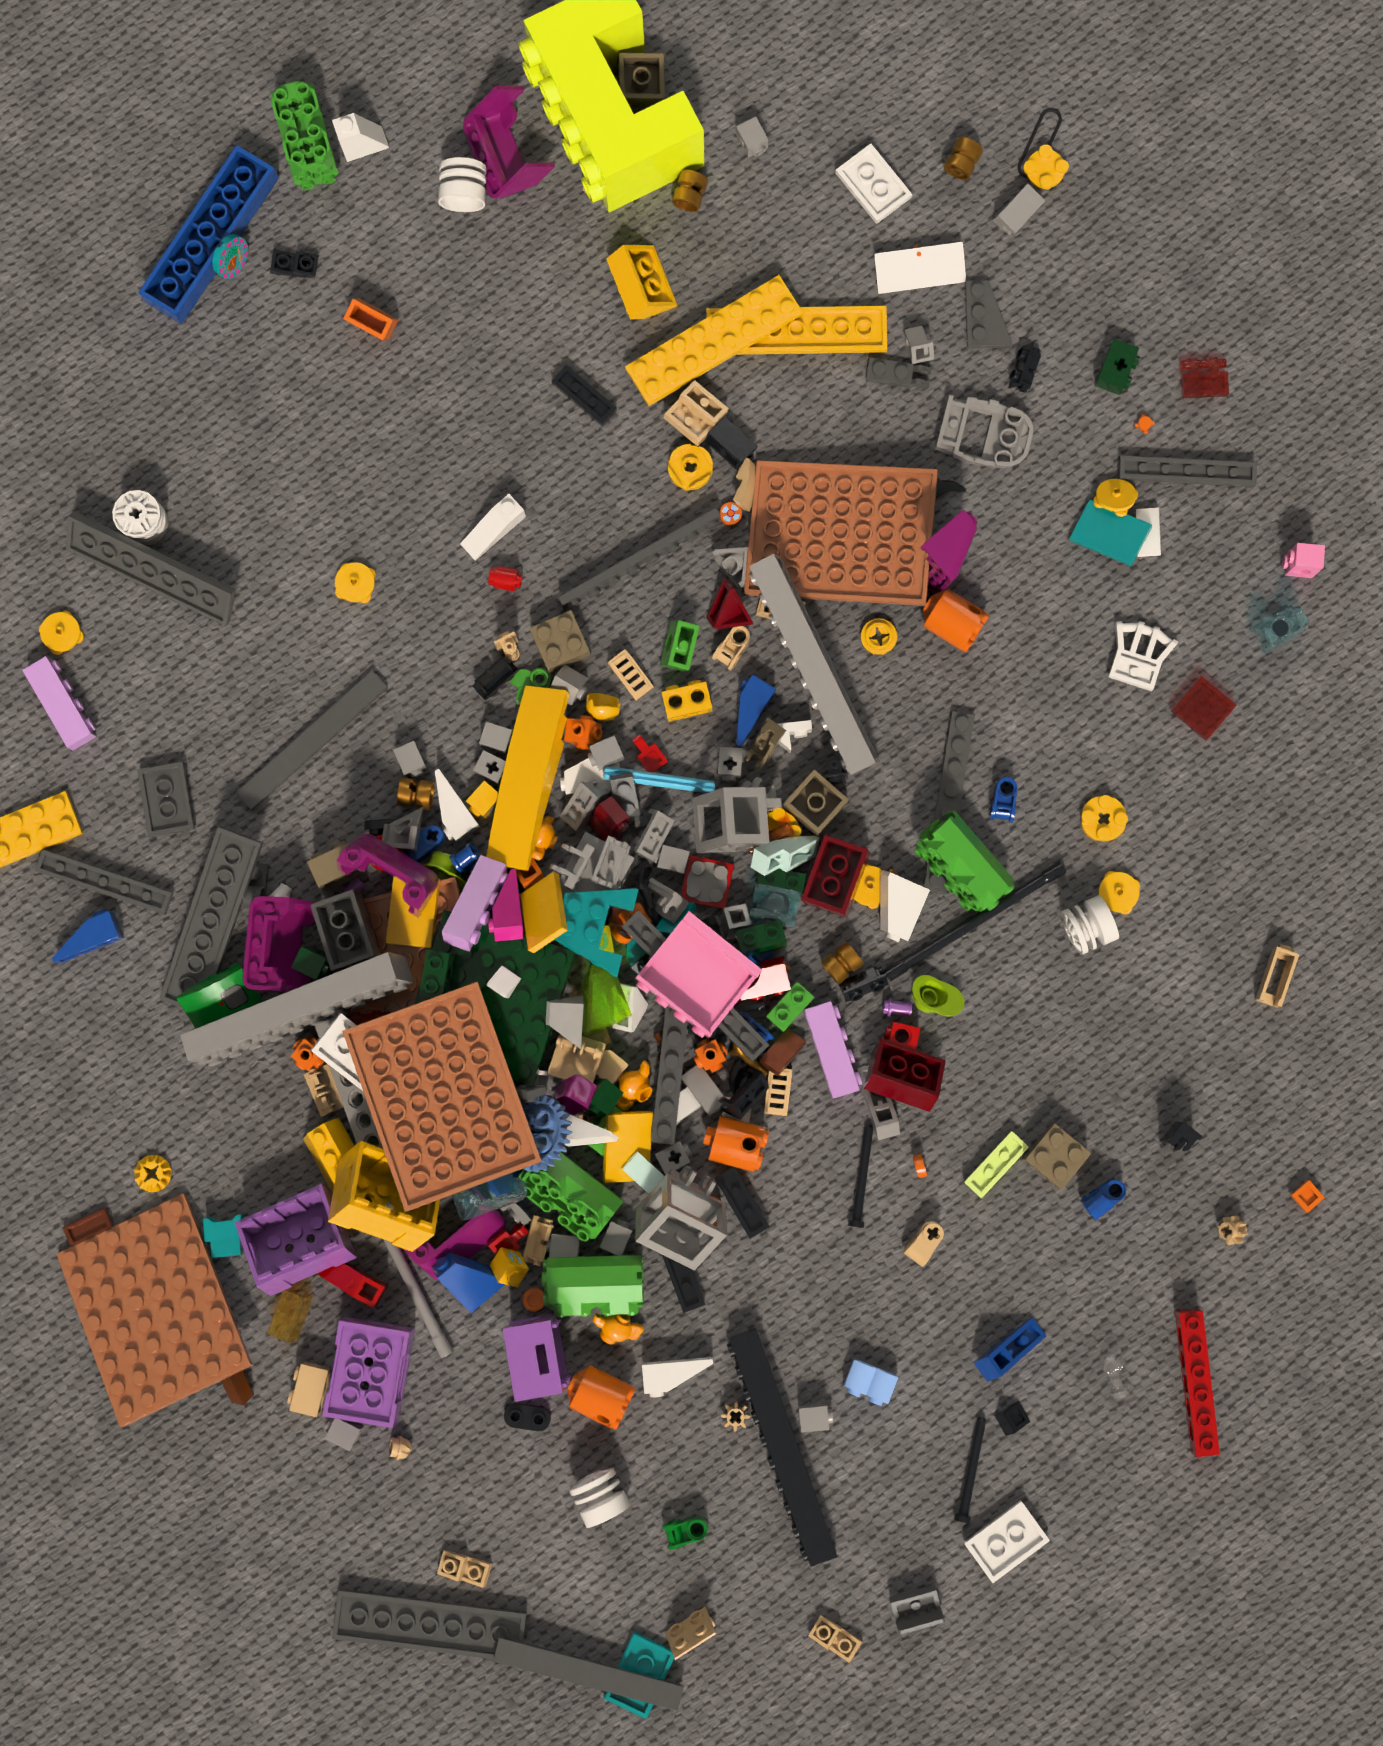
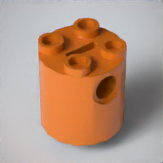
(954, 619)
(728, 1141)
(599, 1396)

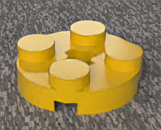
(691, 454)
(1090, 817)

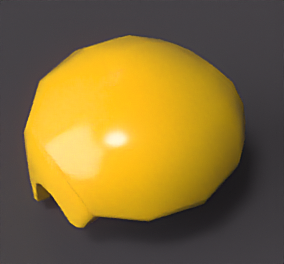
(602, 706)

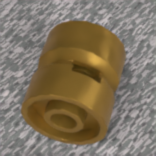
(965, 154)
(689, 191)
(415, 793)
(842, 962)

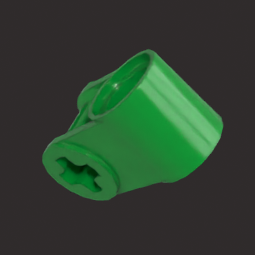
(683, 1531)

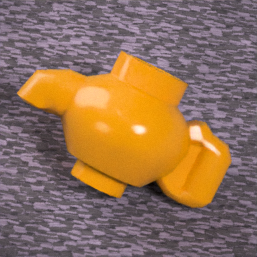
(546, 838)
(635, 1086)
(617, 1328)

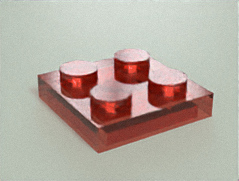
(1203, 708)

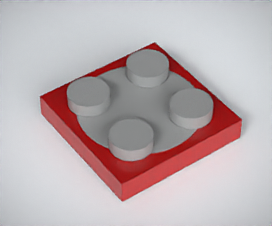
(707, 882)

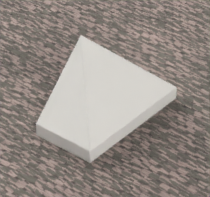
(637, 1007)

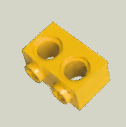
(688, 707)

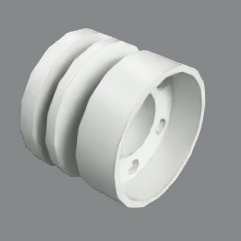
(462, 184)
(152, 520)
(1085, 927)
(600, 1498)

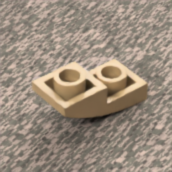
(744, 493)
(464, 1568)
(835, 1638)

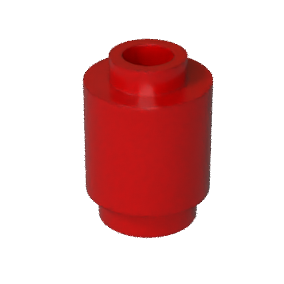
(505, 578)

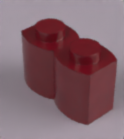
(609, 820)

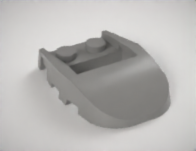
(1006, 439)

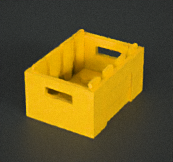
(367, 1172)

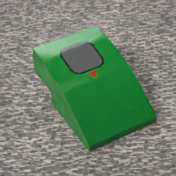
(217, 997)

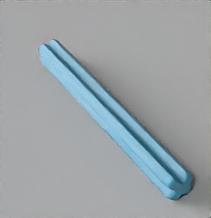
(663, 780)

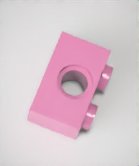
(1304, 560)

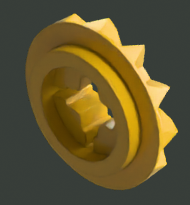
(884, 628)
(163, 1173)

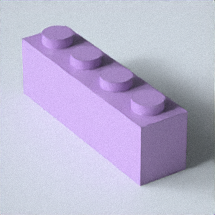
(59, 702)
(475, 903)
(831, 1049)

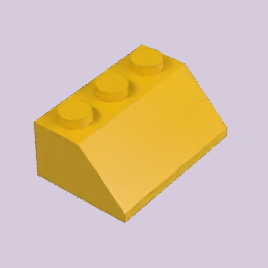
(641, 281)

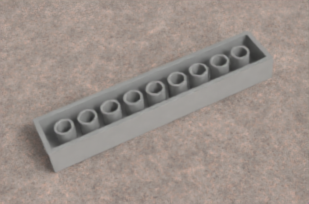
(814, 664)
(297, 1009)

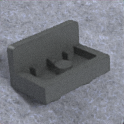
(916, 1609)

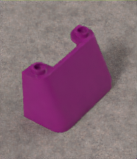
(948, 550)
(419, 879)
(274, 942)

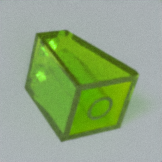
(602, 1001)

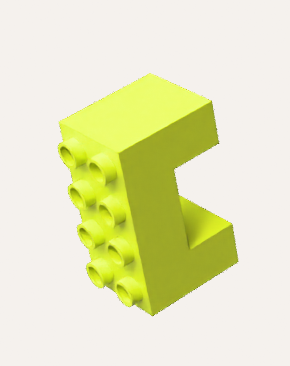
(619, 152)

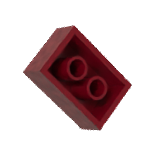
(835, 876)
(905, 1074)

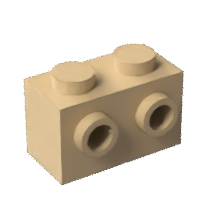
(309, 1389)

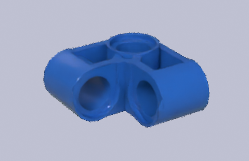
(1100, 1200)

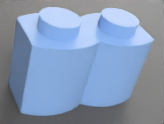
(870, 1381)

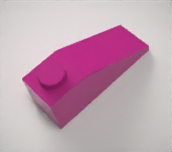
(506, 912)

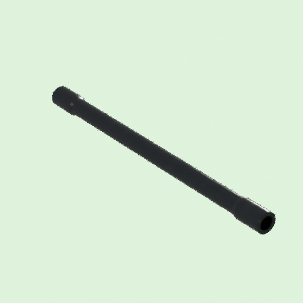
(903, 965)

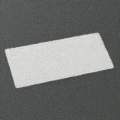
(907, 271)

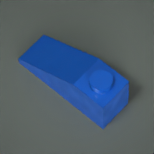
(753, 701)
(93, 934)
(1009, 1350)

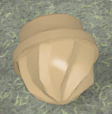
(399, 1448)

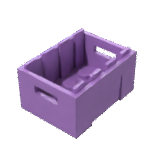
(291, 1223)
(391, 1352)
(526, 1357)

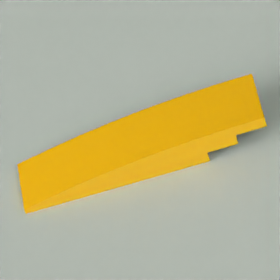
(528, 776)

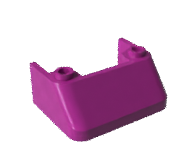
(493, 144)
(464, 1242)

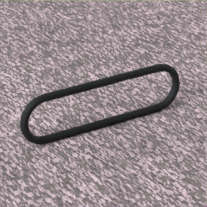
(1033, 134)

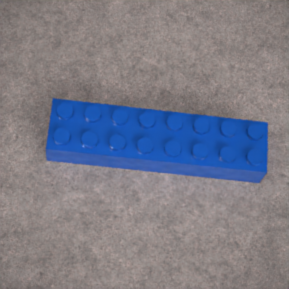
(221, 211)

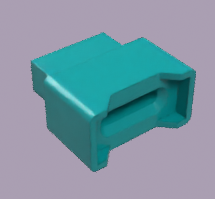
(223, 1236)

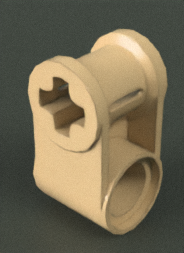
(731, 648)
(921, 1247)

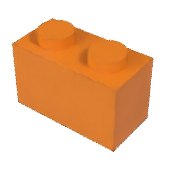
(370, 319)

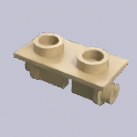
(507, 643)
(536, 1240)

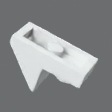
(798, 729)

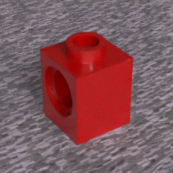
(912, 1034)

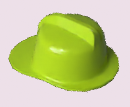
(443, 867)
(936, 996)

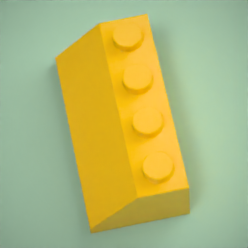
(327, 1146)

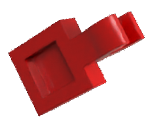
(650, 757)
(508, 1239)

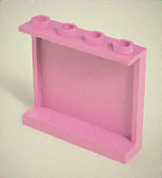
(697, 975)

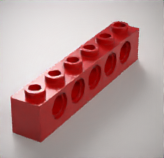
(1197, 1382)

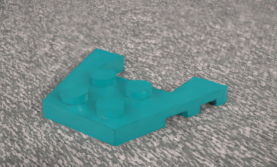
(586, 920)

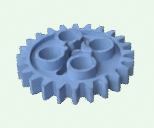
(548, 1117)

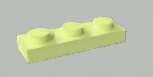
(996, 1164)

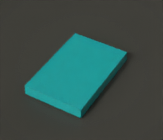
(1110, 534)
(643, 1657)

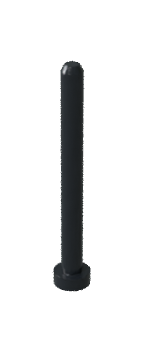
(862, 1178)
(971, 1472)

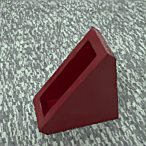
(727, 608)

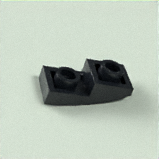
(292, 264)

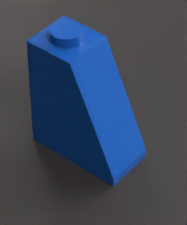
(466, 1279)

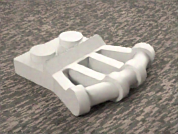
(1136, 668)

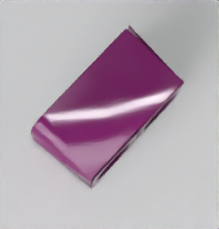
(575, 1094)

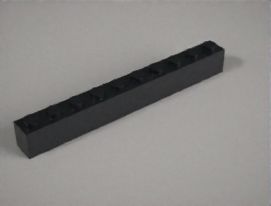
(783, 1447)

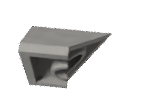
(733, 563)
(404, 832)
(566, 1017)

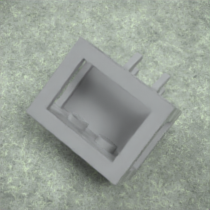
(742, 817)
(581, 867)
(678, 1215)

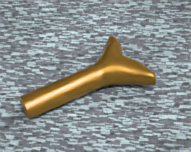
(754, 1065)

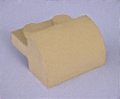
(696, 413)

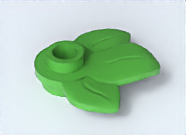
(528, 678)

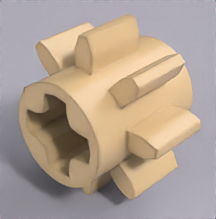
(1232, 1230)
(735, 1422)

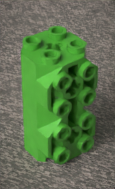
(304, 134)
(965, 862)
(579, 1197)
(583, 1283)

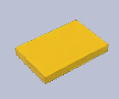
(543, 912)
(407, 928)
(634, 1135)

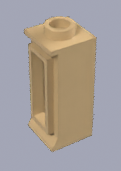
(1284, 953)

